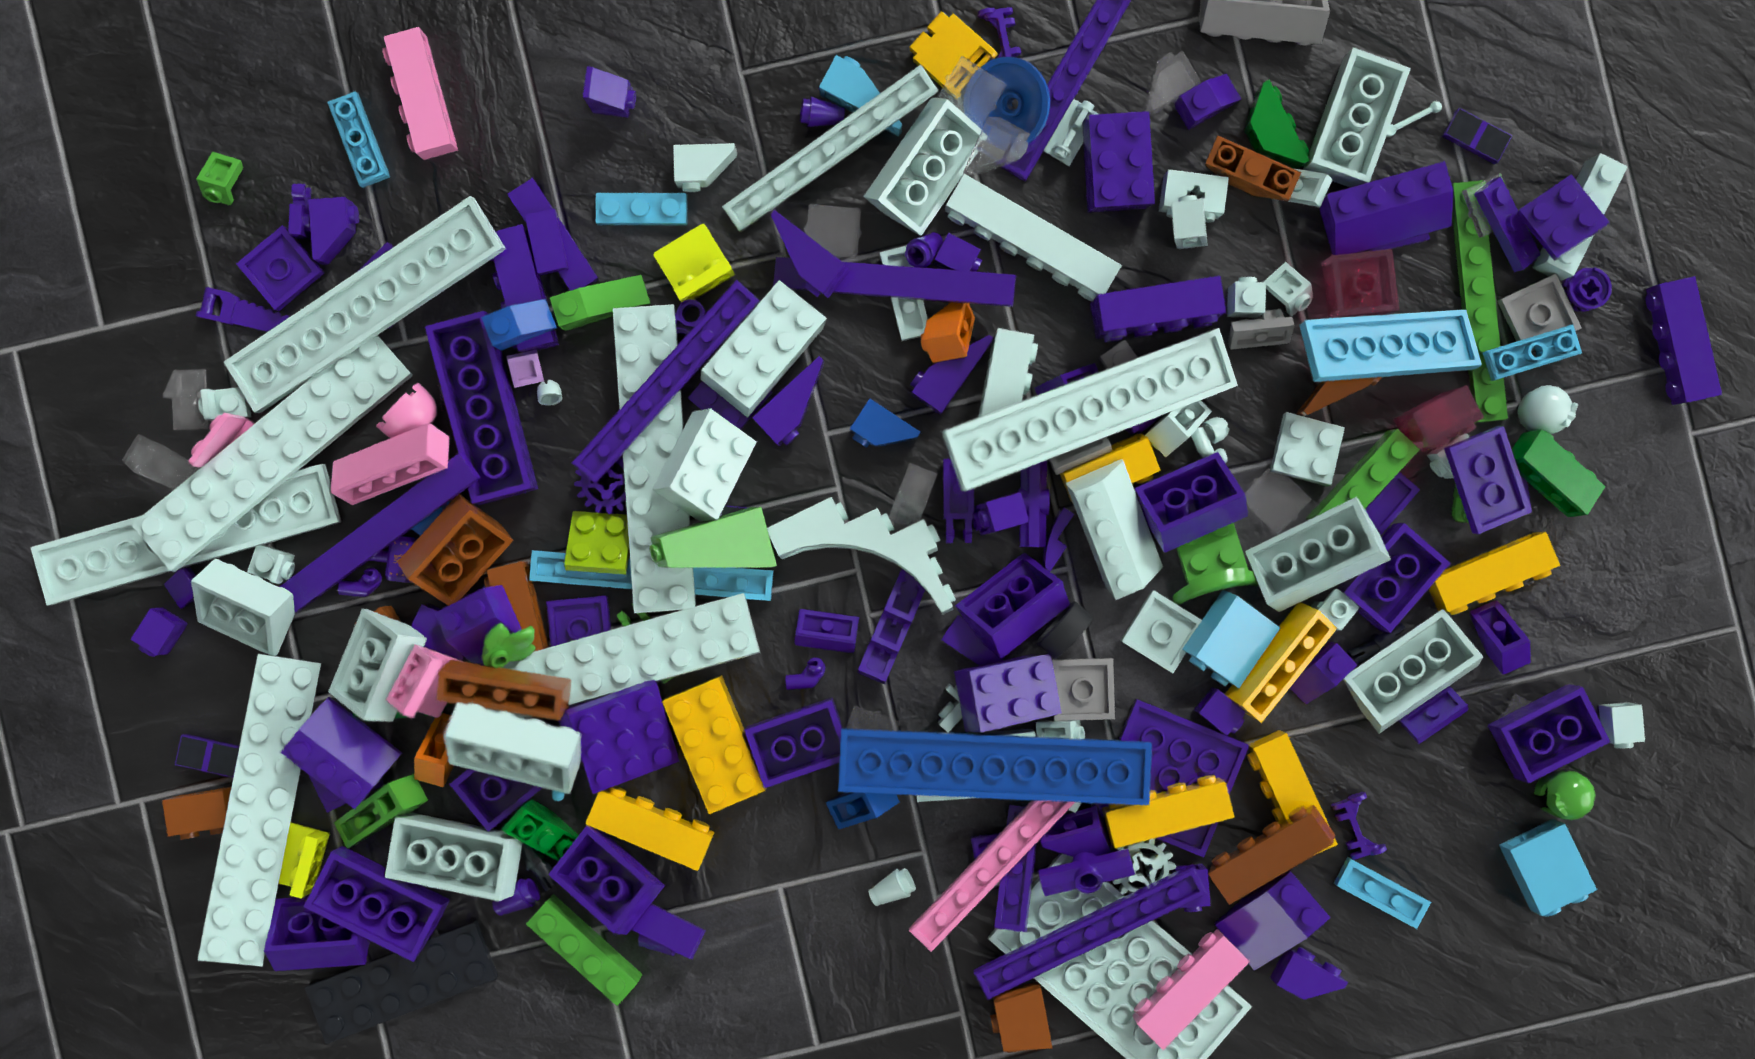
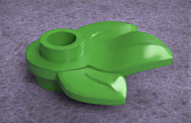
(505, 647)

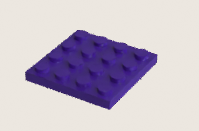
(1183, 754)

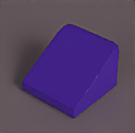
(181, 587)

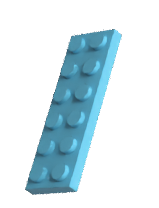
(1389, 345)

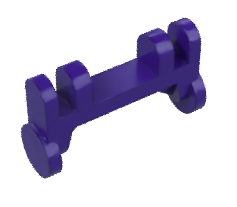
(996, 18)
(1351, 808)

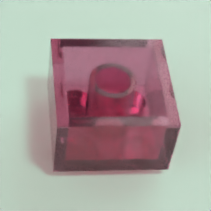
(1360, 284)
(1439, 418)

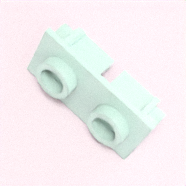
(1069, 133)

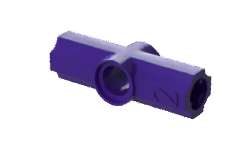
(1036, 501)
(1086, 872)

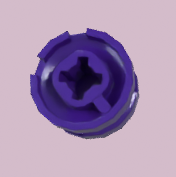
(1588, 289)

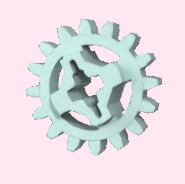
(1152, 861)

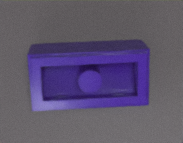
(826, 631)

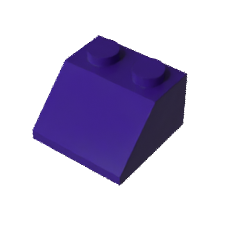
(473, 617)

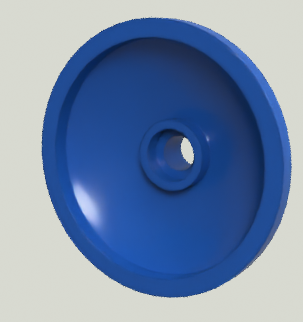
(1027, 87)

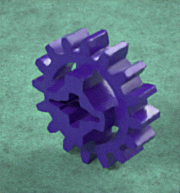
(608, 495)

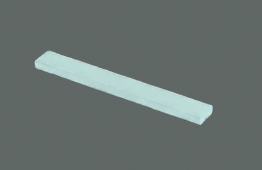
(830, 148)

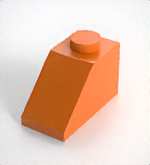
(948, 332)
(432, 757)

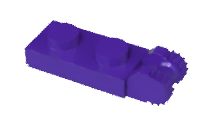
(956, 503)

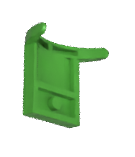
(1213, 564)

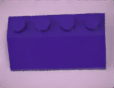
(1388, 209)
(381, 909)

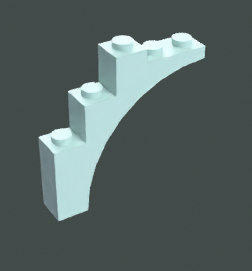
(825, 528)

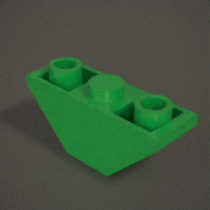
(1273, 130)
(541, 830)

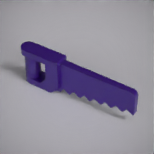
(238, 311)

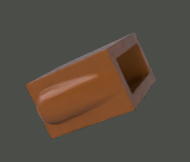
(1021, 1019)

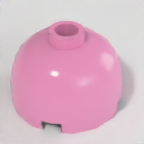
(409, 412)

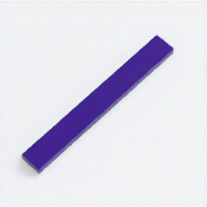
(1071, 75)
(913, 283)
(665, 382)
(381, 531)
(1090, 931)

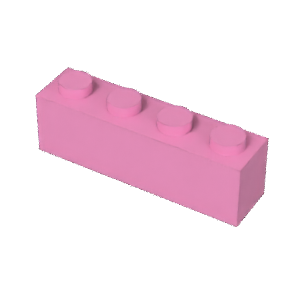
(420, 93)
(390, 464)
(1189, 988)

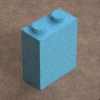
(1230, 639)
(1548, 868)

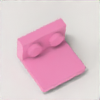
(223, 432)
(418, 683)

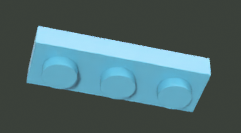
(641, 208)
(1382, 893)

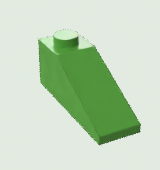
(597, 301)
(380, 810)

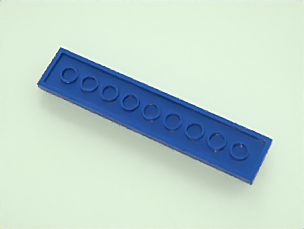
(995, 766)

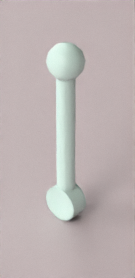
(1435, 107)

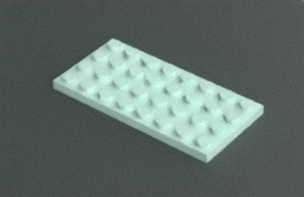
(1115, 977)

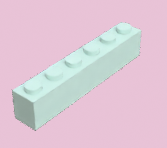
(1032, 238)

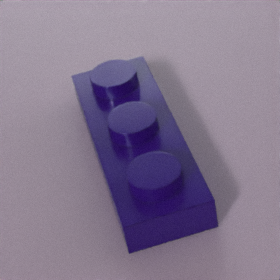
(1506, 224)

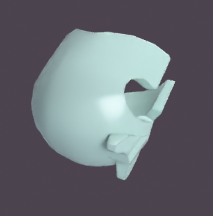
(1546, 409)

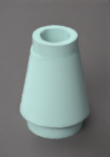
(893, 887)

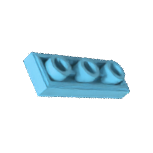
(365, 154)
(1518, 357)

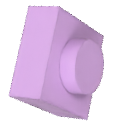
(525, 368)

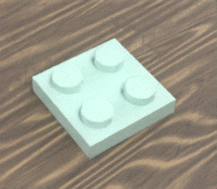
(1307, 449)
(1161, 631)

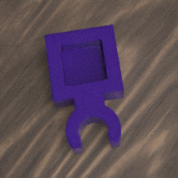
(299, 212)

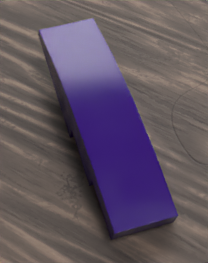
(892, 628)

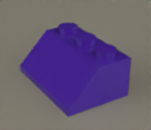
(1013, 604)
(341, 752)
(310, 941)

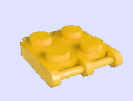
(947, 45)

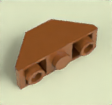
(1251, 170)

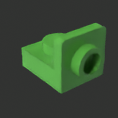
(219, 177)

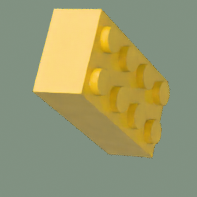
(714, 744)

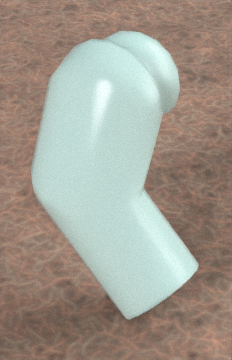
(1204, 445)

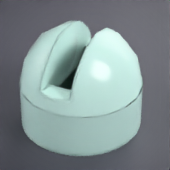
(549, 393)
(1216, 429)

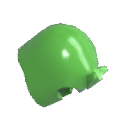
(1568, 795)

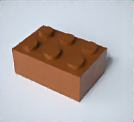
(454, 551)

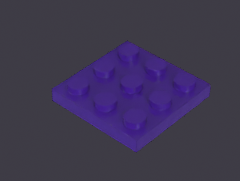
(623, 735)

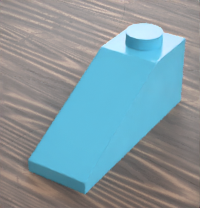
(851, 87)

